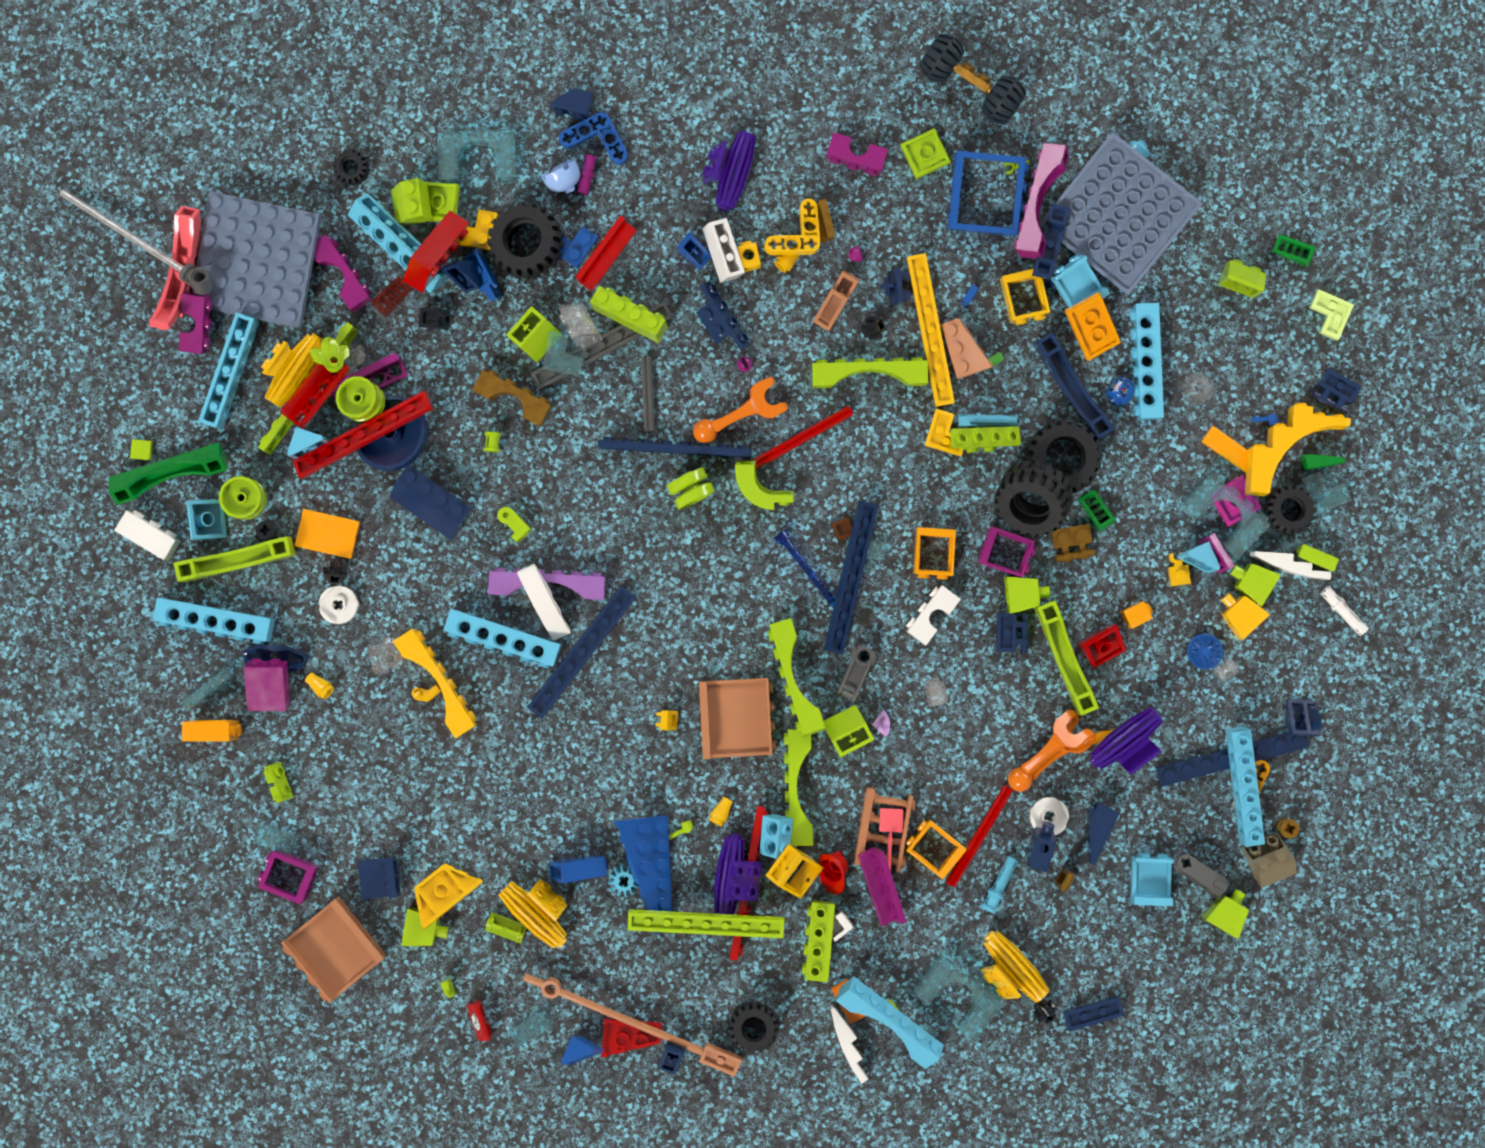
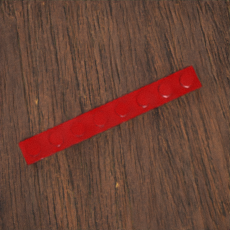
(363, 434)
(737, 948)

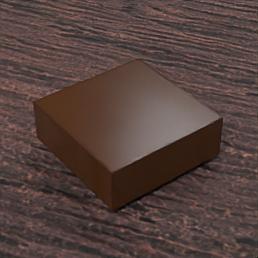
(842, 528)

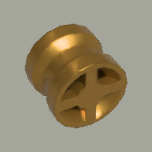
(1283, 828)

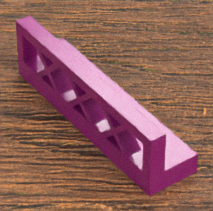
(378, 368)
(881, 886)

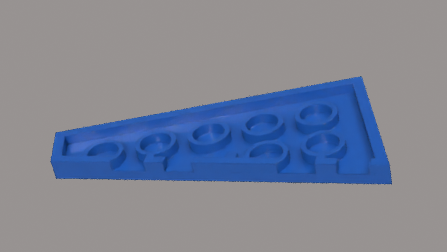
(649, 859)

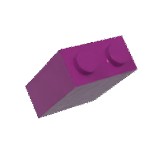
(267, 685)

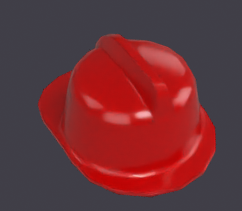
(833, 872)

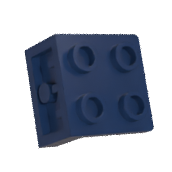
(379, 878)

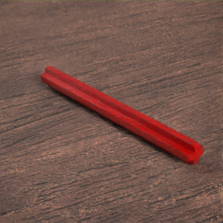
(803, 437)
(979, 836)

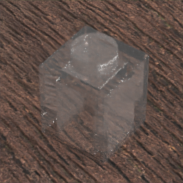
(935, 692)

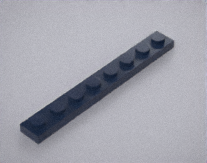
(665, 446)
(850, 577)
(581, 652)
(1219, 760)

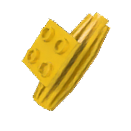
(289, 368)
(537, 910)
(1012, 970)

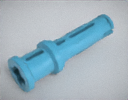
(995, 893)

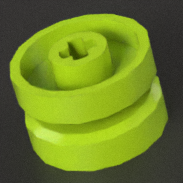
(360, 399)
(689, 485)
(237, 488)

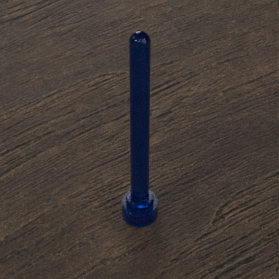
(784, 539)

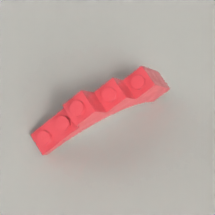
(185, 250)

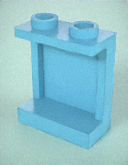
(1077, 281)
(1151, 880)

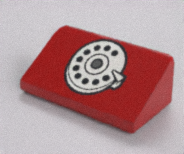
(479, 1020)

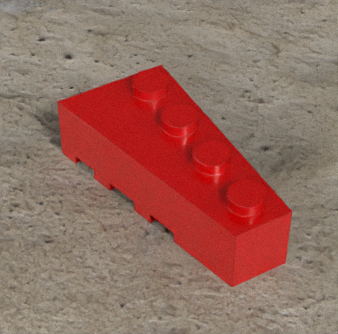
(435, 251)

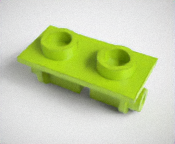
(275, 774)
(505, 927)

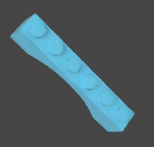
(861, 999)

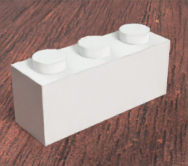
(723, 250)
(148, 534)

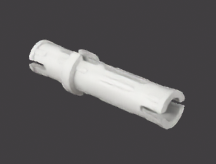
(1339, 605)

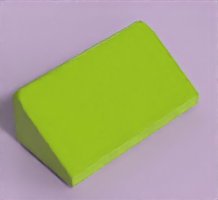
(1317, 557)

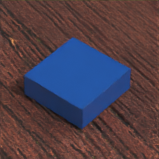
(969, 296)

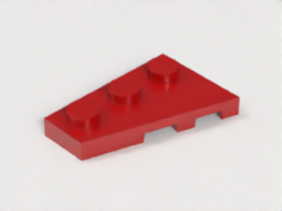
(622, 1037)

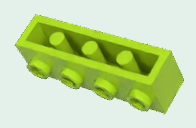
(629, 314)
(820, 940)

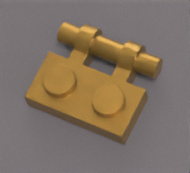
(1072, 536)

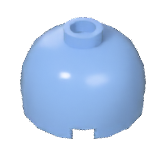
(562, 177)

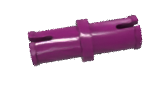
(586, 174)

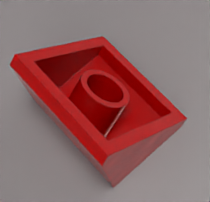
(1103, 645)

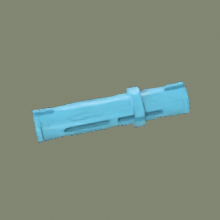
(987, 420)

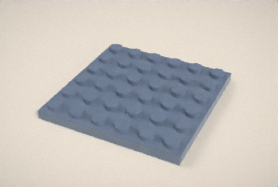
(1123, 213)
(258, 258)

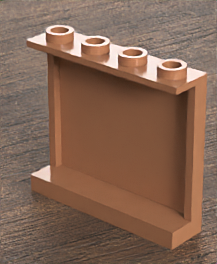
(736, 718)
(333, 949)

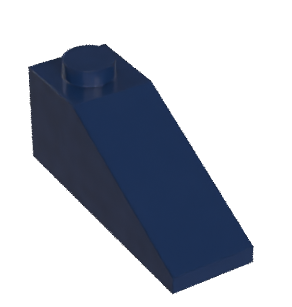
(1099, 826)

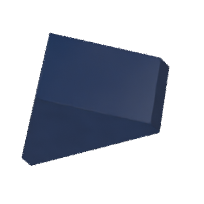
(463, 274)
(671, 1058)

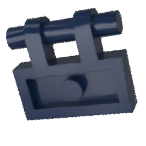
(1338, 386)
(1006, 632)

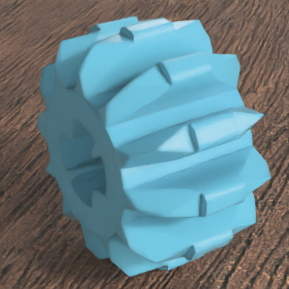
(617, 878)

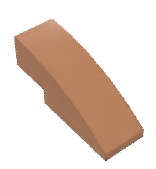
(836, 300)

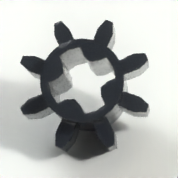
(873, 328)
(335, 572)
(1045, 1011)

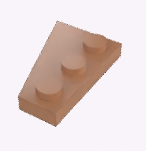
(963, 350)

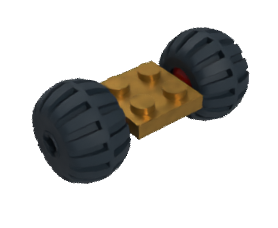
(943, 59)

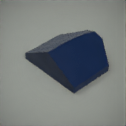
(1302, 717)

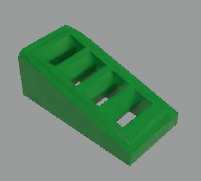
(1297, 244)
(1312, 461)
(1100, 527)

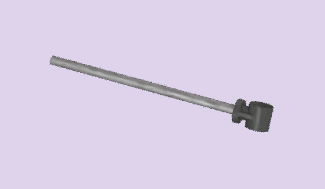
(195, 277)

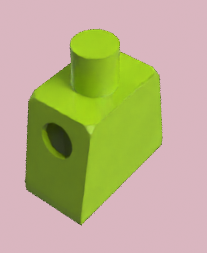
(1254, 582)
(1023, 593)
(1228, 913)
(414, 934)

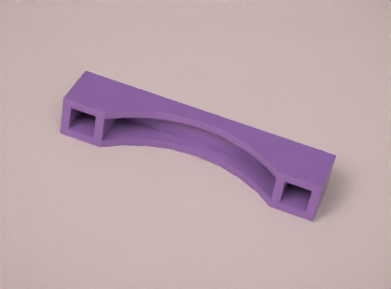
(588, 587)

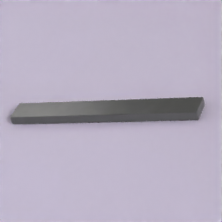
(611, 341)

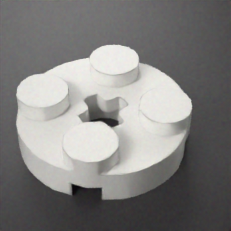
(327, 604)
(1052, 805)

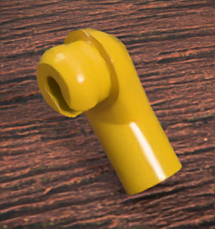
(426, 695)

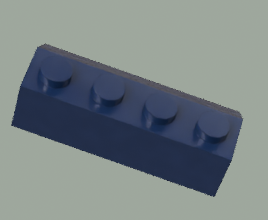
(430, 502)

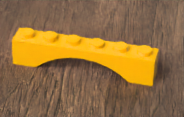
(457, 717)

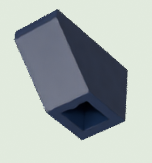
(573, 103)

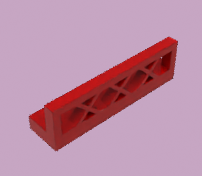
(605, 254)
(310, 390)

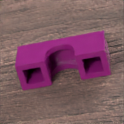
(870, 162)
(198, 307)

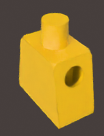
(1242, 615)

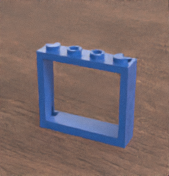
(956, 188)

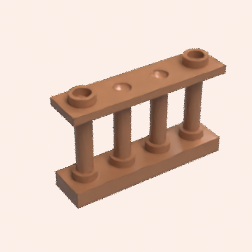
(869, 817)

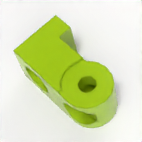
(518, 526)

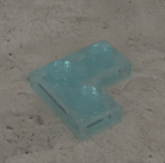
(556, 356)
(1325, 497)

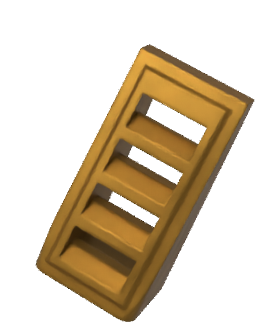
(1064, 880)

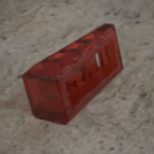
(395, 300)

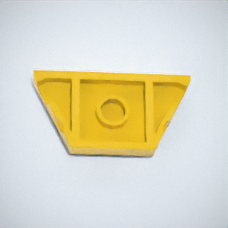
(442, 892)

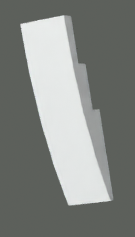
(1285, 563)
(543, 602)
(846, 1037)

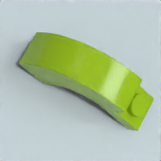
(754, 491)

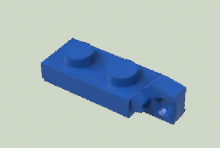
(486, 277)

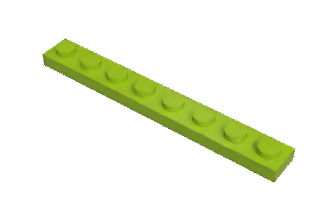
(283, 424)
(705, 923)

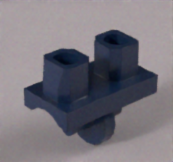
(893, 286)

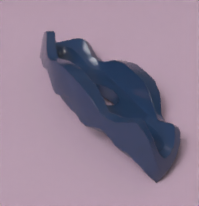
(295, 658)

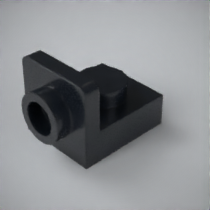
(434, 318)

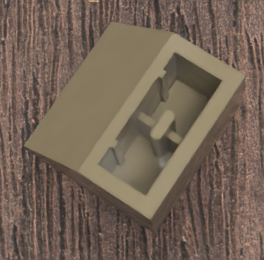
(1270, 860)

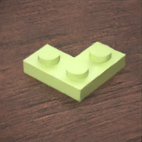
(1336, 313)

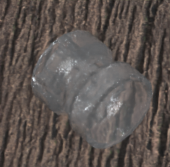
(1226, 670)

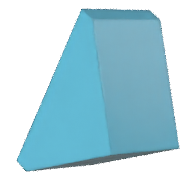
(1201, 557)

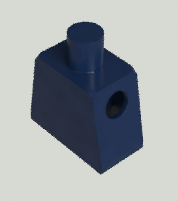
(1041, 847)

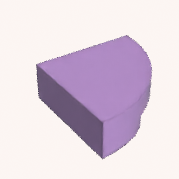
(882, 723)

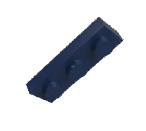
(1093, 1013)

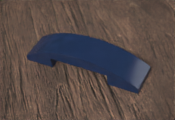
(1053, 235)

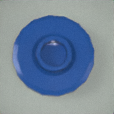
(1204, 651)

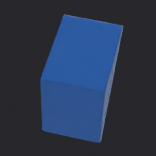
(693, 251)
(580, 1049)

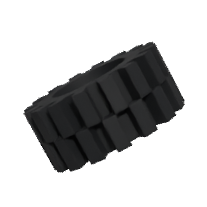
(356, 177)

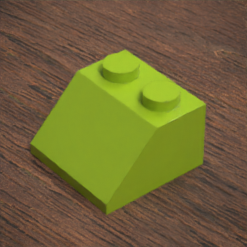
(411, 202)
(1243, 279)

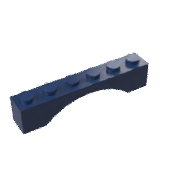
(1085, 407)

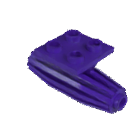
(730, 169)
(1129, 743)
(734, 876)

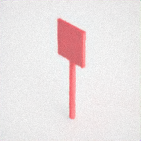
(890, 821)

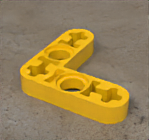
(805, 236)

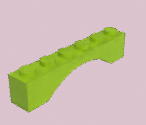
(908, 372)
(234, 560)
(1069, 668)
(808, 715)
(797, 750)

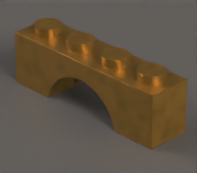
(490, 386)

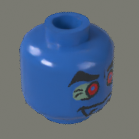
(1120, 391)

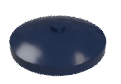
(398, 447)

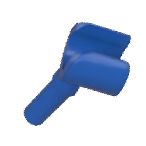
(1272, 419)

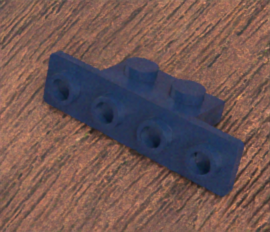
(719, 320)

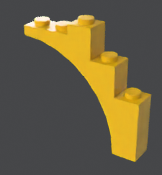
(1300, 423)

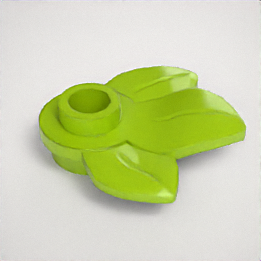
(330, 352)

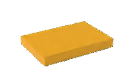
(1092, 326)
(327, 533)

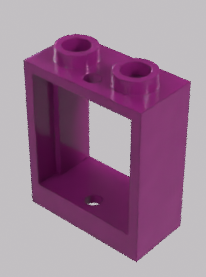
(988, 544)
(311, 871)

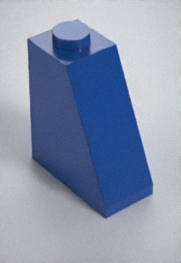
(578, 868)

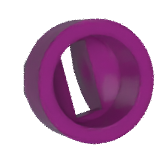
(855, 254)
(740, 365)

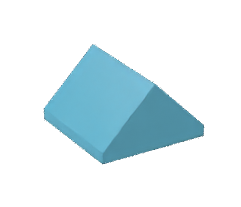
(304, 442)
(206, 520)

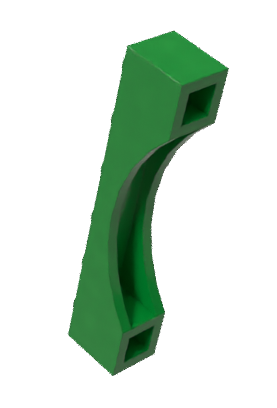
(133, 483)

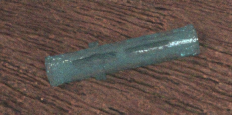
(212, 685)

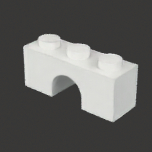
(942, 600)

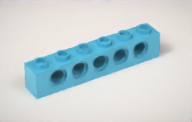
(389, 234)
(1151, 314)
(229, 371)
(164, 615)
(457, 618)
(1245, 786)

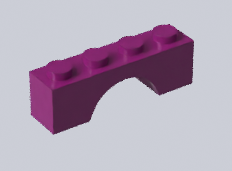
(353, 292)

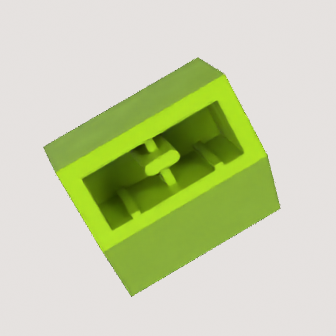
(532, 334)
(848, 731)

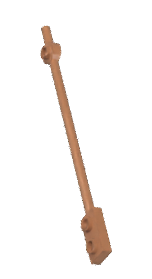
(710, 1055)

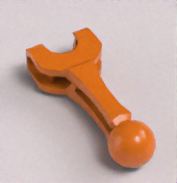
(706, 430)
(1060, 743)

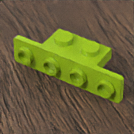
(984, 438)

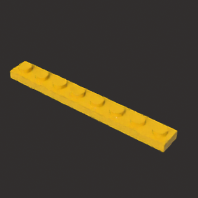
(930, 330)

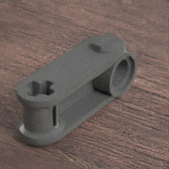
(856, 673)
(1201, 875)

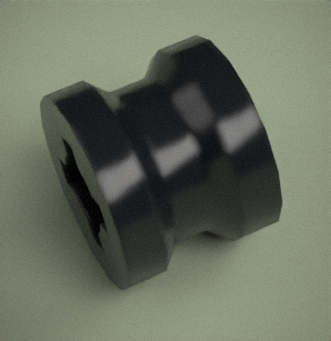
(271, 530)

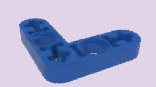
(600, 130)

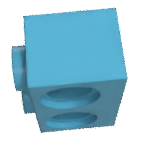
(775, 835)

